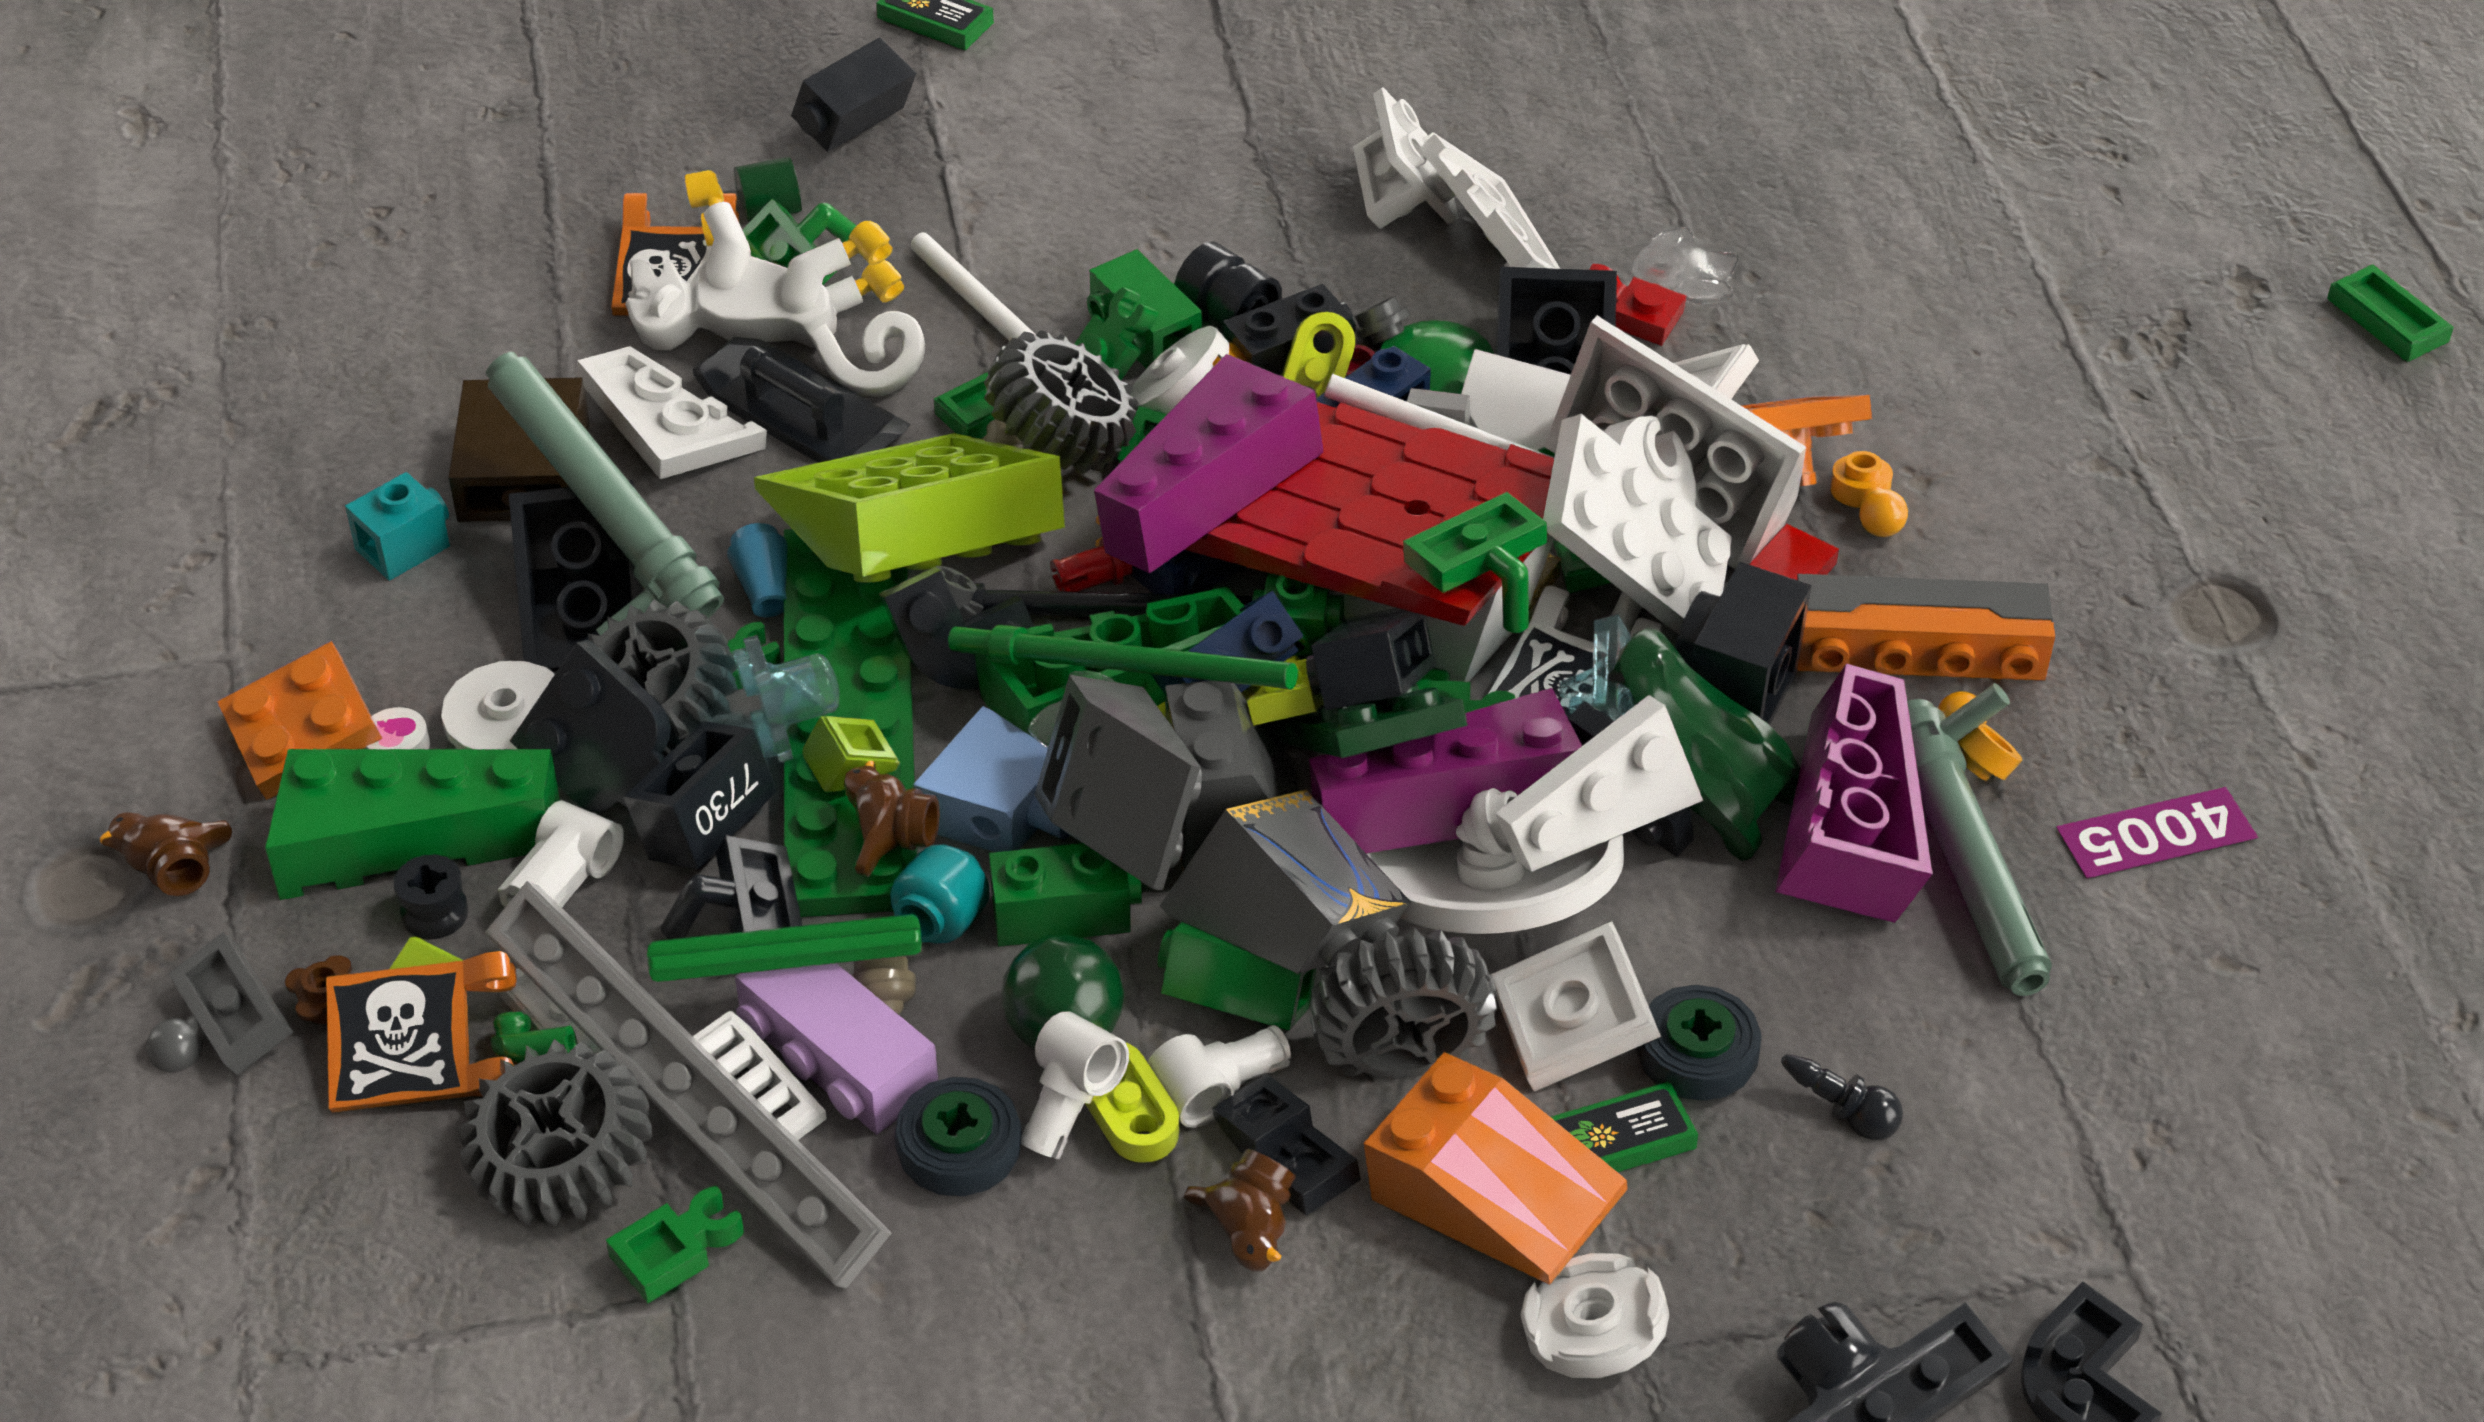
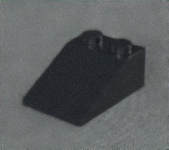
(1549, 311)
(565, 573)

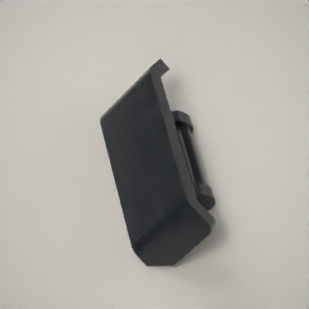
(795, 401)

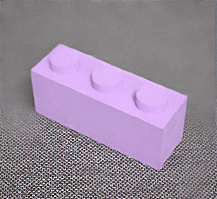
(839, 1039)

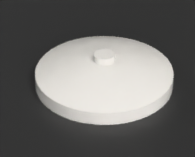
(1482, 893)

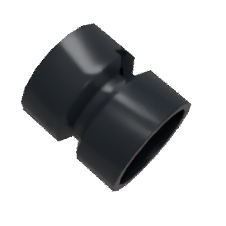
(1224, 284)

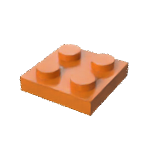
(298, 707)

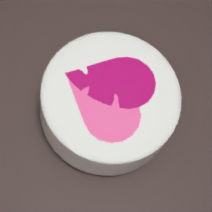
(400, 729)

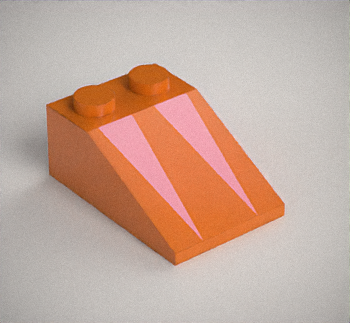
(1490, 1170)

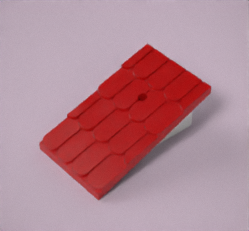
(1357, 502)

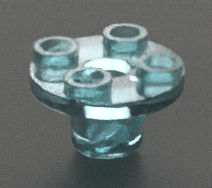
(785, 694)

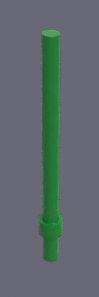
(1015, 645)

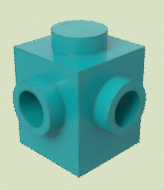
(398, 525)

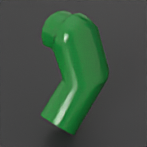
(514, 1033)

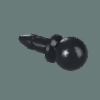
(1870, 1110)

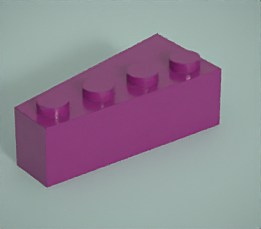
(1207, 461)
(1425, 785)
(1858, 803)

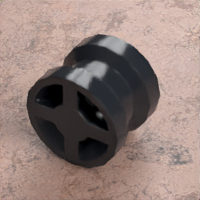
(431, 896)

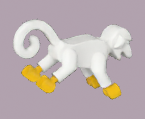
(776, 303)

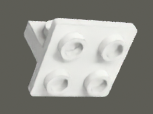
(1395, 171)

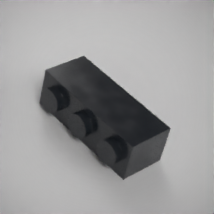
(1370, 658)

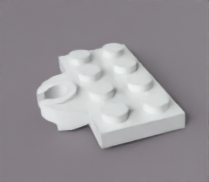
(1632, 514)

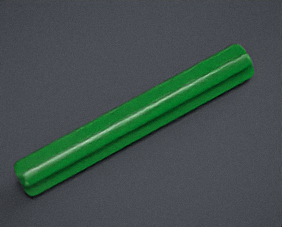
(784, 948)

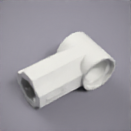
(566, 851)

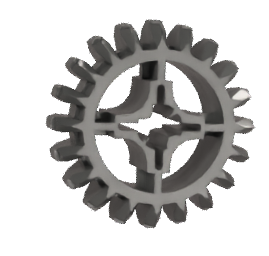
(1061, 400)
(676, 661)
(1402, 1005)
(559, 1167)

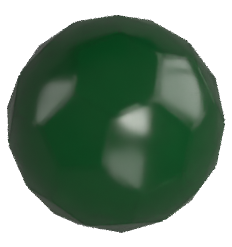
(1060, 977)

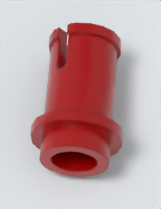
(1088, 569)

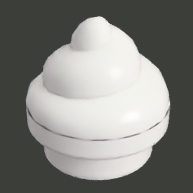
(1481, 825)

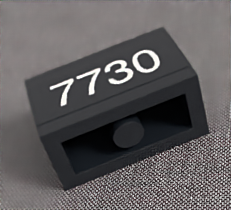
(700, 794)

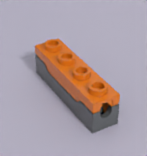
(1928, 627)

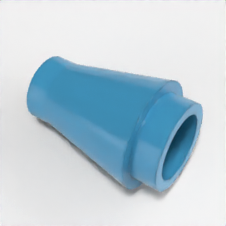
(760, 564)

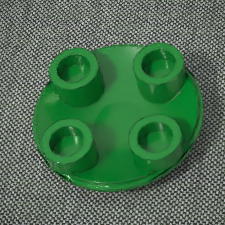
(1443, 348)

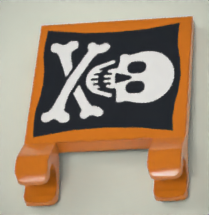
(655, 244)
(406, 1032)

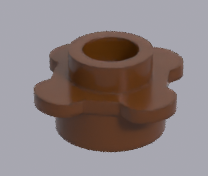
(310, 986)

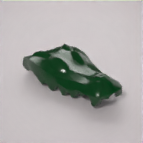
(1729, 749)

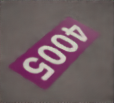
(2156, 832)

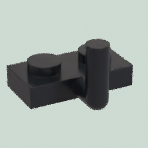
(752, 886)

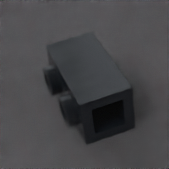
(853, 94)
(1268, 331)

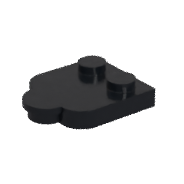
(598, 727)

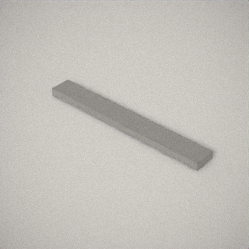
(689, 1085)

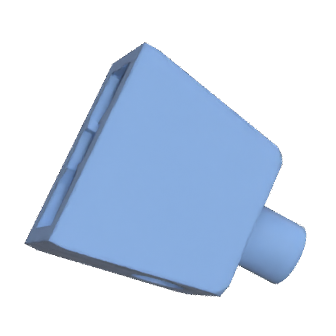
(989, 785)

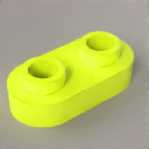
(1314, 368)
(1138, 1106)

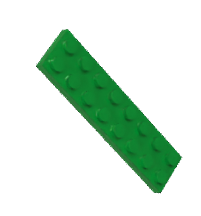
(852, 629)

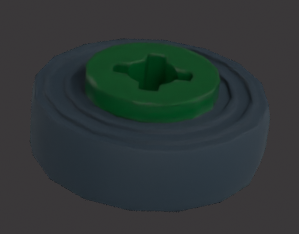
(1695, 1066)
(980, 1151)

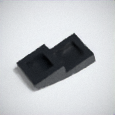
(1281, 1127)

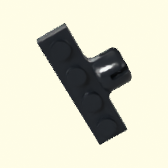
(1864, 1381)

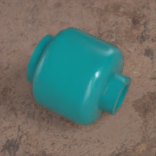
(943, 890)

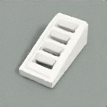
(739, 1047)

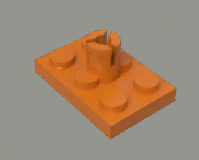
(1813, 417)

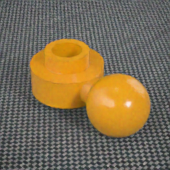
(1865, 483)
(1983, 748)

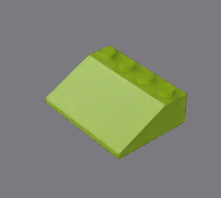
(918, 503)

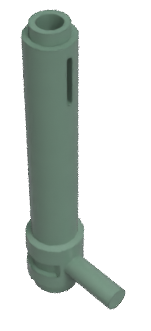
(661, 561)
(1969, 843)

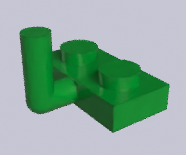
(779, 238)
(1481, 542)

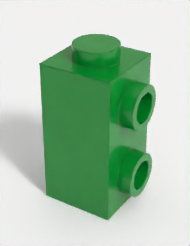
(1176, 312)
(1059, 894)
(1232, 979)

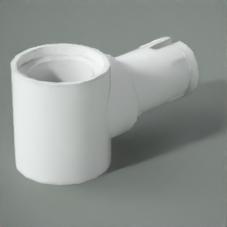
(1077, 1066)
(1206, 1075)

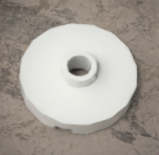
(1179, 369)
(492, 703)
(1595, 1316)

